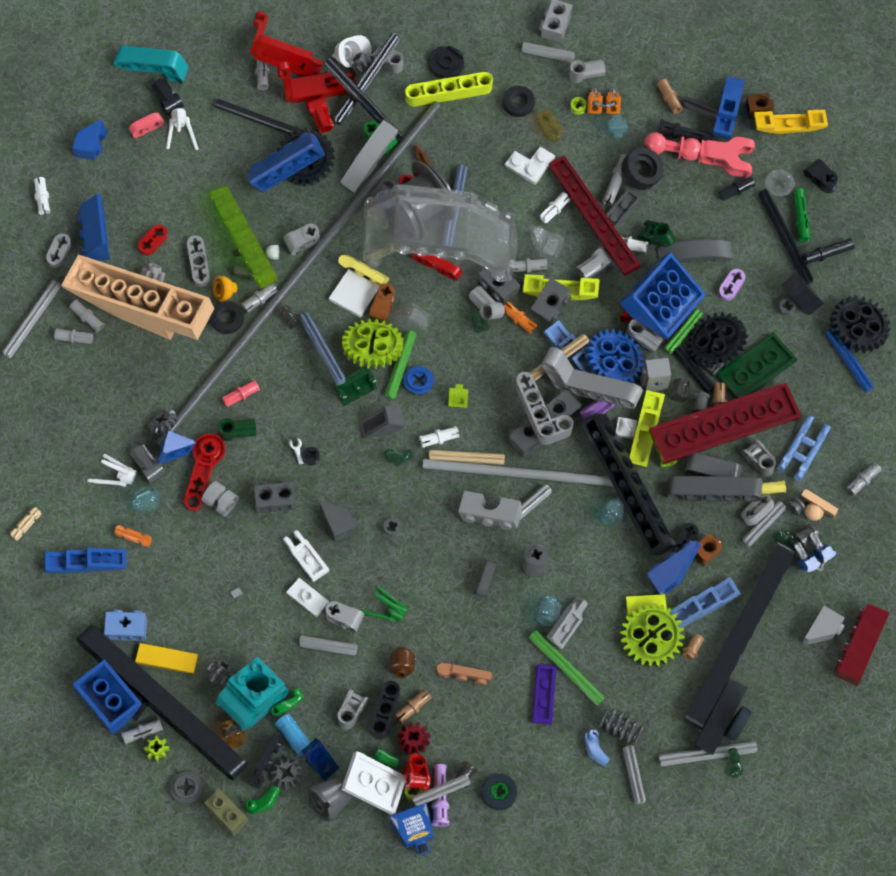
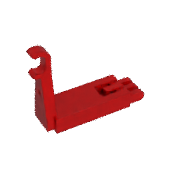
(275, 51)
(309, 87)

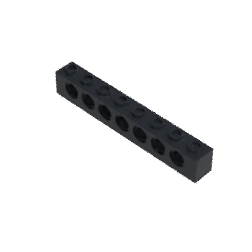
(628, 484)

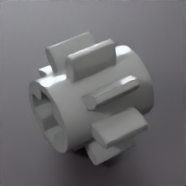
(153, 271)

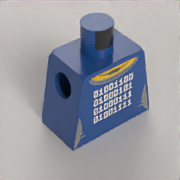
(414, 828)

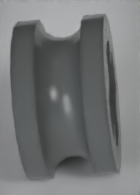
(791, 303)
(796, 506)
(397, 529)

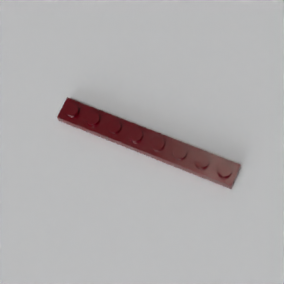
(594, 215)

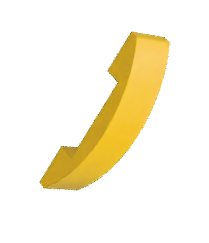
(790, 123)

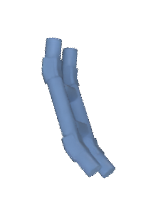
(801, 438)

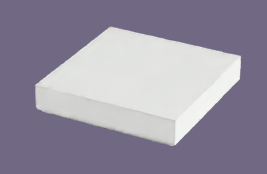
(354, 293)

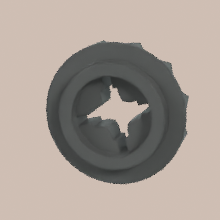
(163, 422)
(179, 781)
(287, 782)

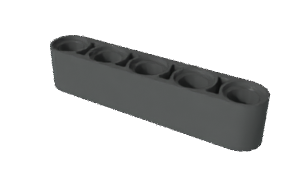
(715, 488)

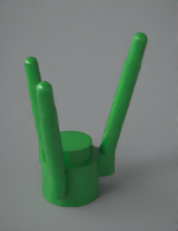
(396, 608)

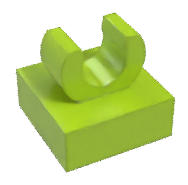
(458, 396)

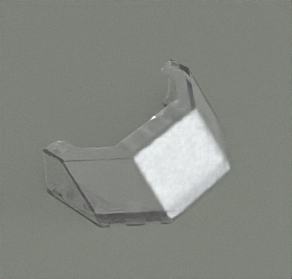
(439, 225)

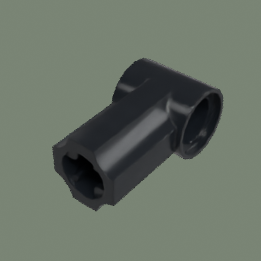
(168, 99)

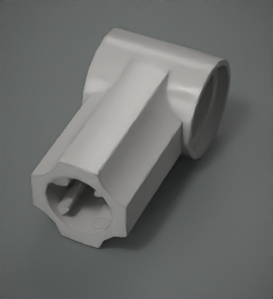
(587, 70)
(598, 262)
(488, 307)
(644, 337)

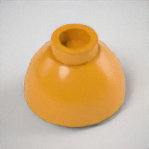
(223, 288)

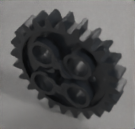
(318, 167)
(866, 337)
(717, 340)

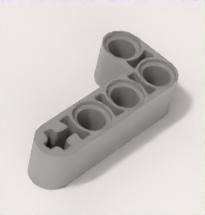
(539, 407)

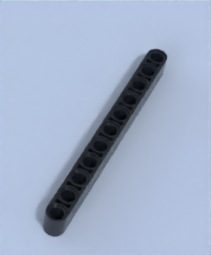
(739, 636)
(163, 703)

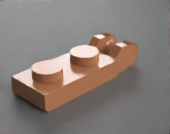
(463, 673)

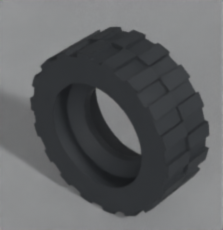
(653, 162)

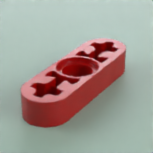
(443, 266)

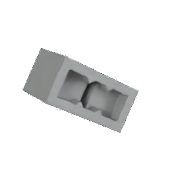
(557, 21)

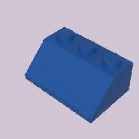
(94, 229)
(107, 696)

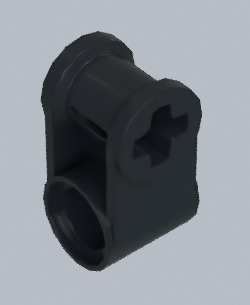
(822, 176)

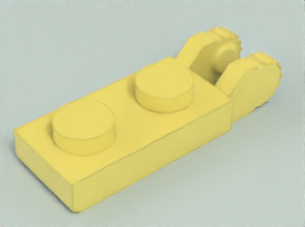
(363, 269)

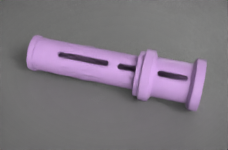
(440, 804)

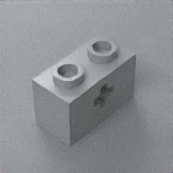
(656, 374)

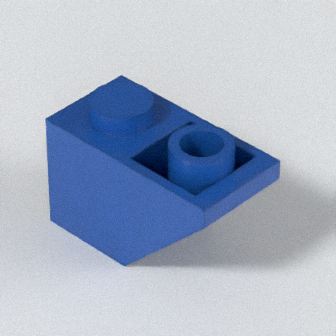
(88, 141)

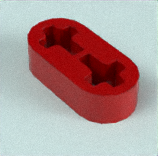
(155, 243)

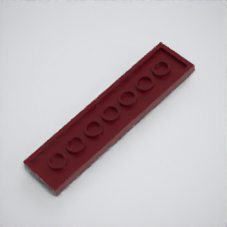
(724, 423)

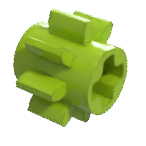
(161, 752)

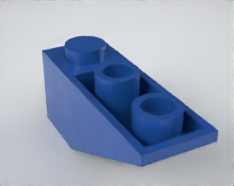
(672, 571)

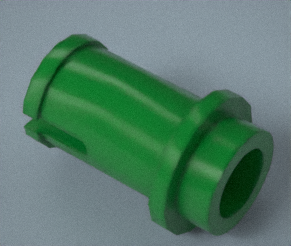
(387, 759)

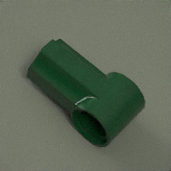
(238, 428)

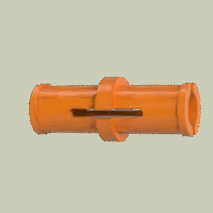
(519, 318)

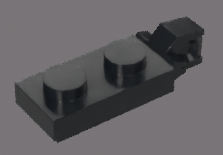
(265, 763)

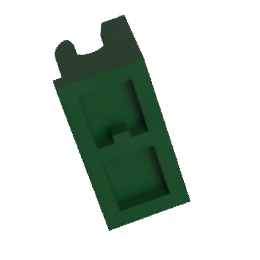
(356, 385)

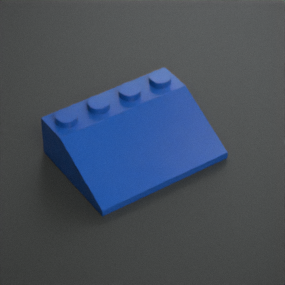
(663, 296)

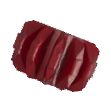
(404, 738)

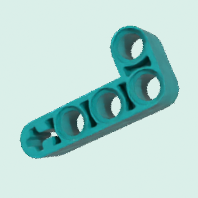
(152, 61)

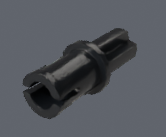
(737, 188)

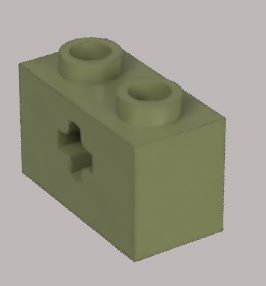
(226, 812)

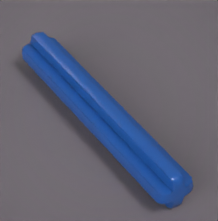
(850, 361)

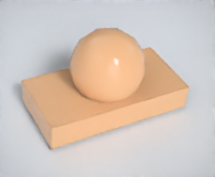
(817, 506)

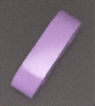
(729, 282)

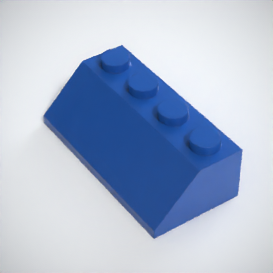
(285, 162)

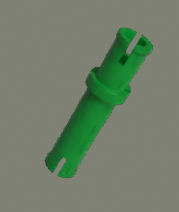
(802, 221)

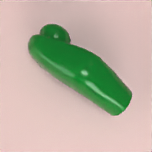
(288, 704)
(263, 803)

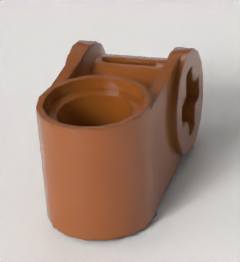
(382, 304)

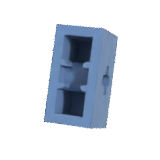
(133, 632)

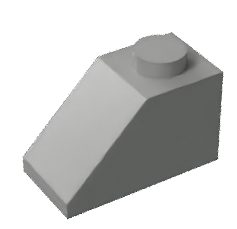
(825, 626)

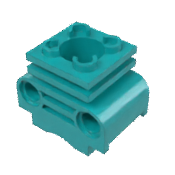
(251, 694)

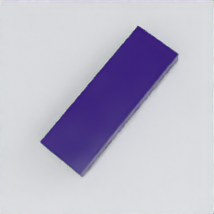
(544, 694)

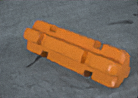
(132, 535)

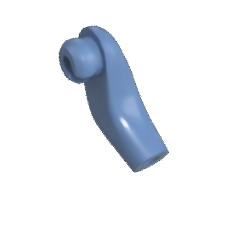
(593, 748)

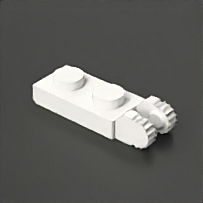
(307, 557)

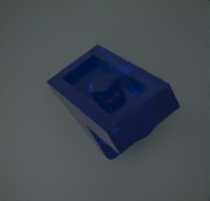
(319, 759)

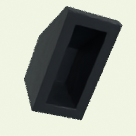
(802, 293)

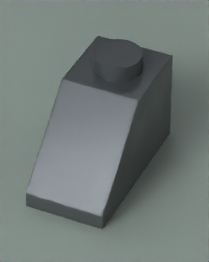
(382, 422)
(338, 520)

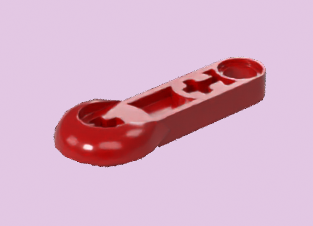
(203, 466)

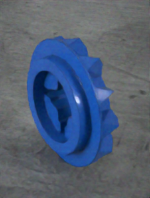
(419, 372)

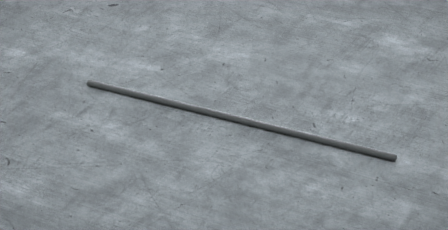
(302, 269)

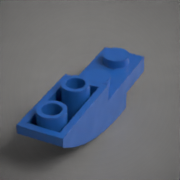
(728, 107)

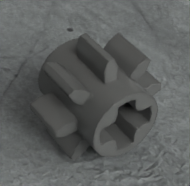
(361, 62)
(219, 672)

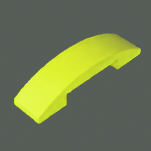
(580, 290)

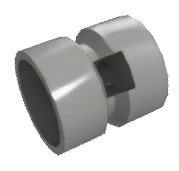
(218, 497)

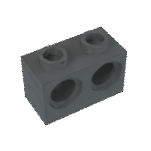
(274, 502)

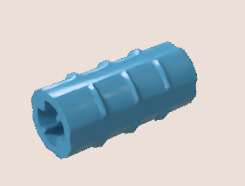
(292, 734)

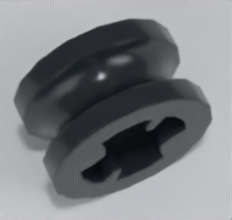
(310, 461)

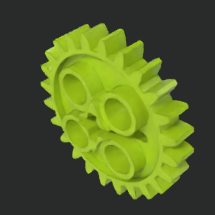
(386, 345)
(640, 622)

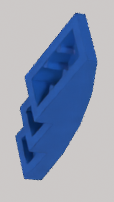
(84, 560)

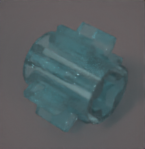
(617, 126)

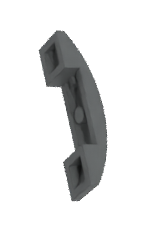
(699, 250)

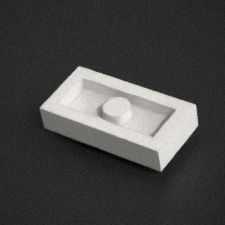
(307, 597)

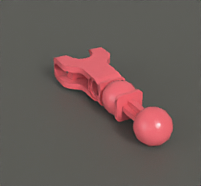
(708, 152)

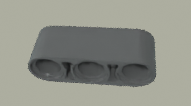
(711, 467)

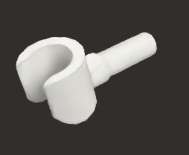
(297, 450)

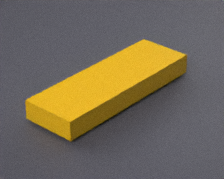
(166, 658)

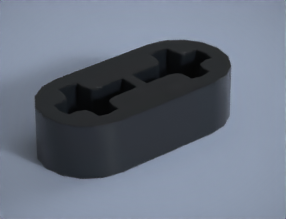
(681, 537)

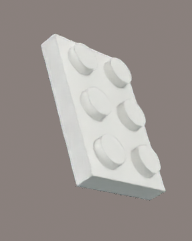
(373, 783)

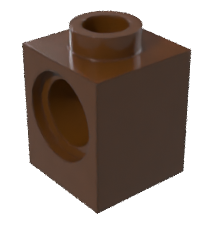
(758, 99)

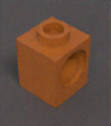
(706, 557)

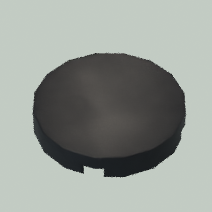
(444, 67)

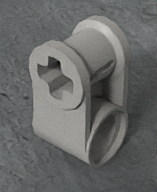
(395, 56)
(301, 238)
(758, 455)
(345, 617)
(353, 707)

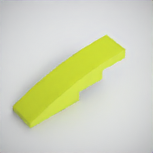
(648, 418)

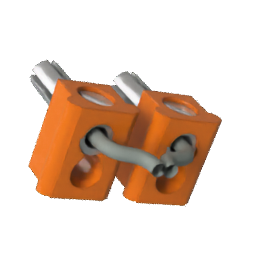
(595, 98)

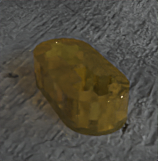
(553, 123)

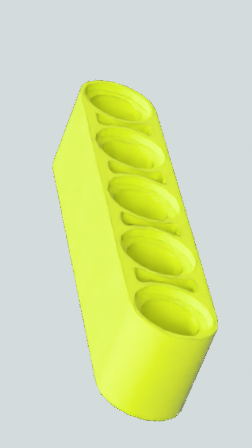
(455, 83)

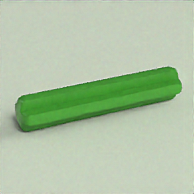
(683, 331)

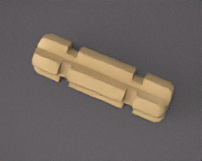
(25, 523)

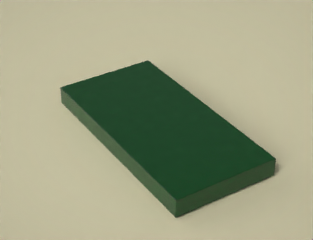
(756, 367)

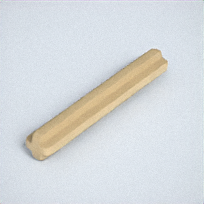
(568, 351)
(468, 457)

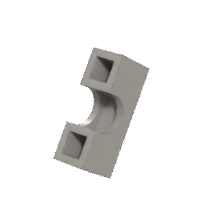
(505, 515)

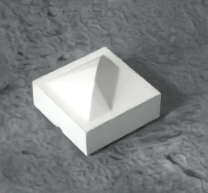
(626, 428)

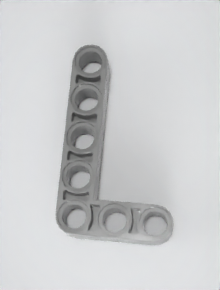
(588, 384)

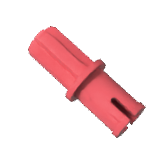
(241, 393)

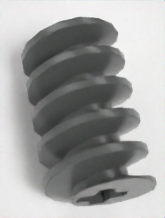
(535, 560)
(622, 726)

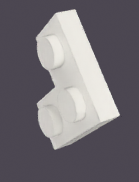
(532, 168)

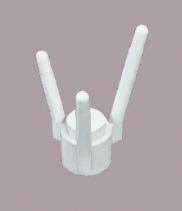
(179, 120)
(125, 474)

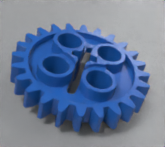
(614, 356)

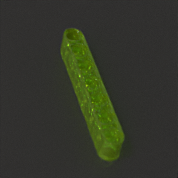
(243, 236)

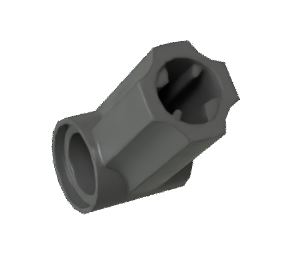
(147, 464)

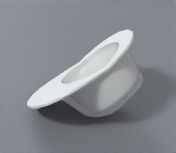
(349, 48)

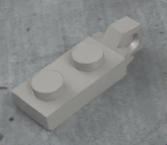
(567, 623)

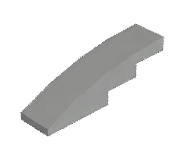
(369, 156)

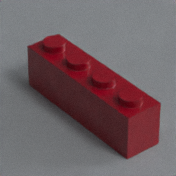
(862, 644)

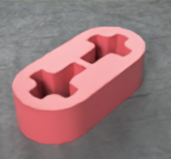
(146, 125)

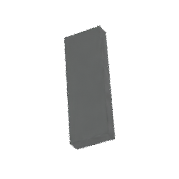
(623, 207)

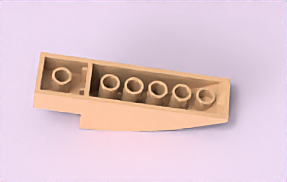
(139, 299)

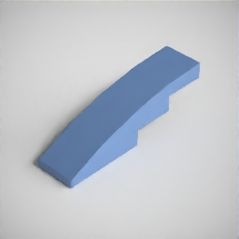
(560, 338)
(706, 602)

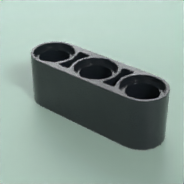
(385, 701)

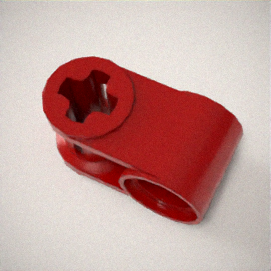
(416, 773)

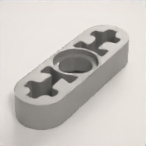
(201, 254)

